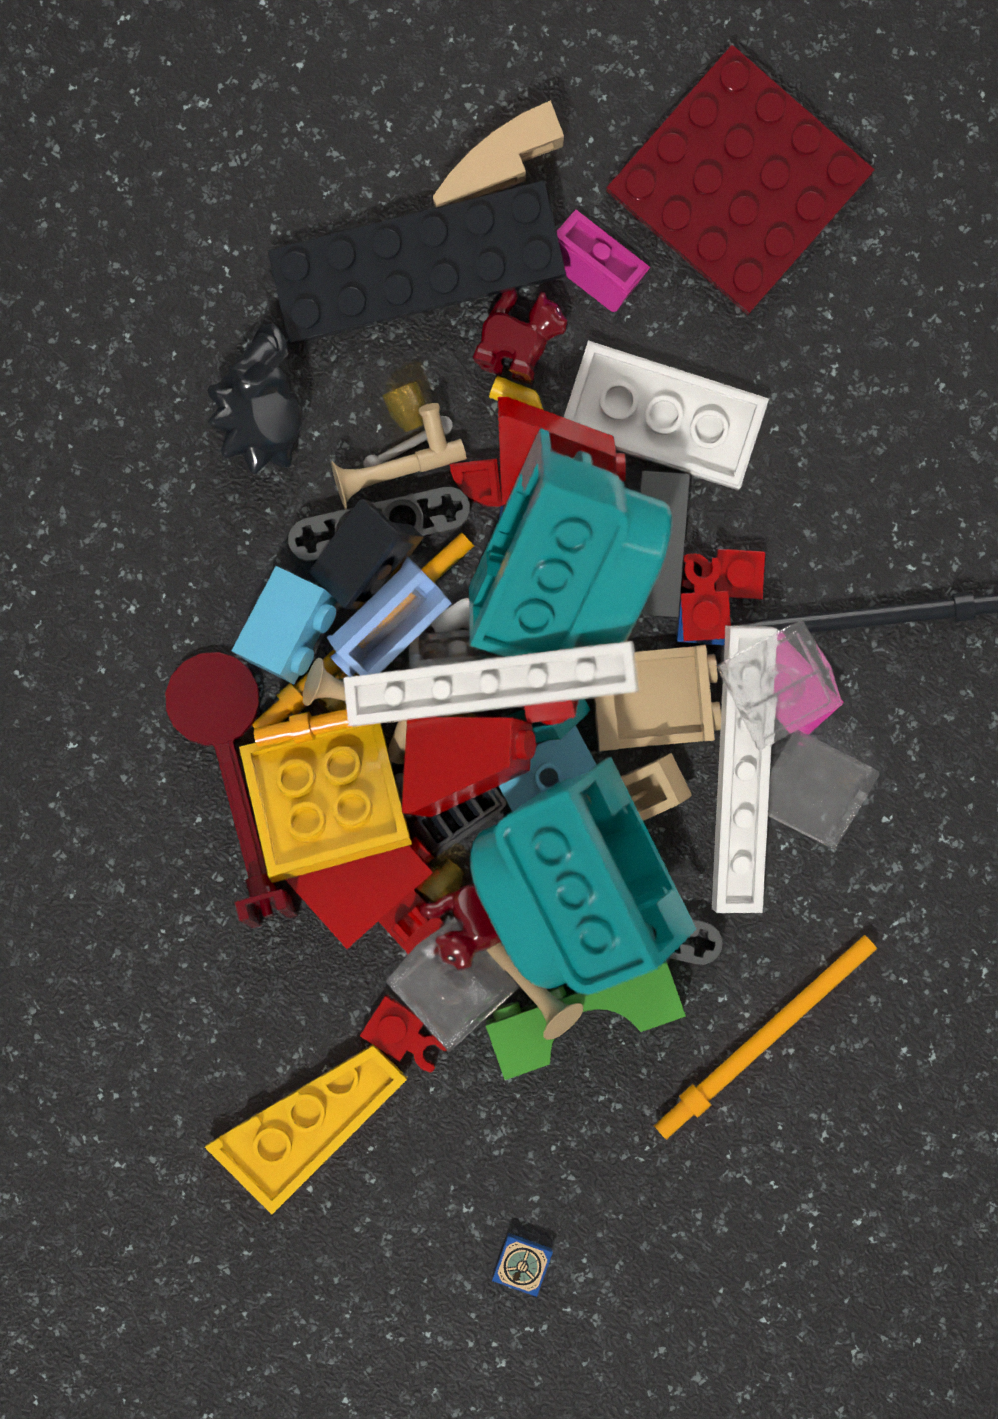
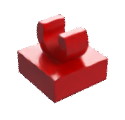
(407, 923)

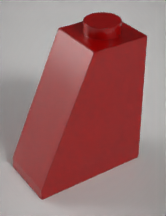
(519, 427)
(460, 759)
(363, 891)

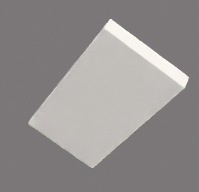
(667, 414)

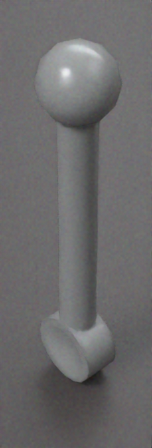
(372, 460)

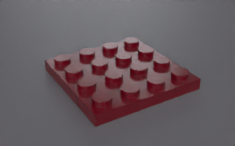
(739, 179)

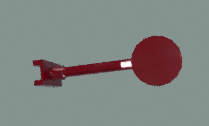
(213, 704)

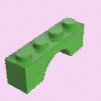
(519, 1031)

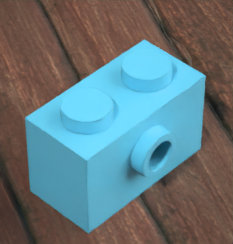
(286, 625)
(551, 764)

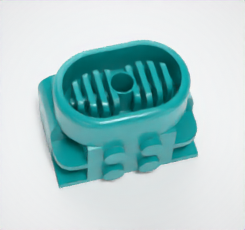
(566, 559)
(579, 886)

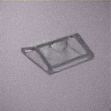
(780, 684)
(817, 788)
(448, 999)

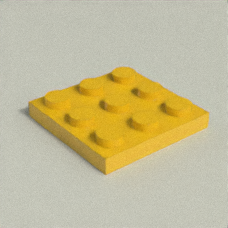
(324, 800)

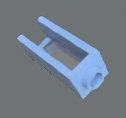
(388, 622)

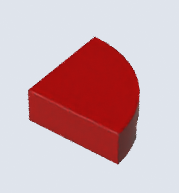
(478, 481)

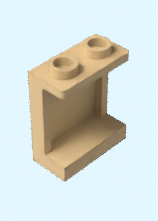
(670, 702)

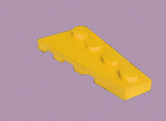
(298, 1133)

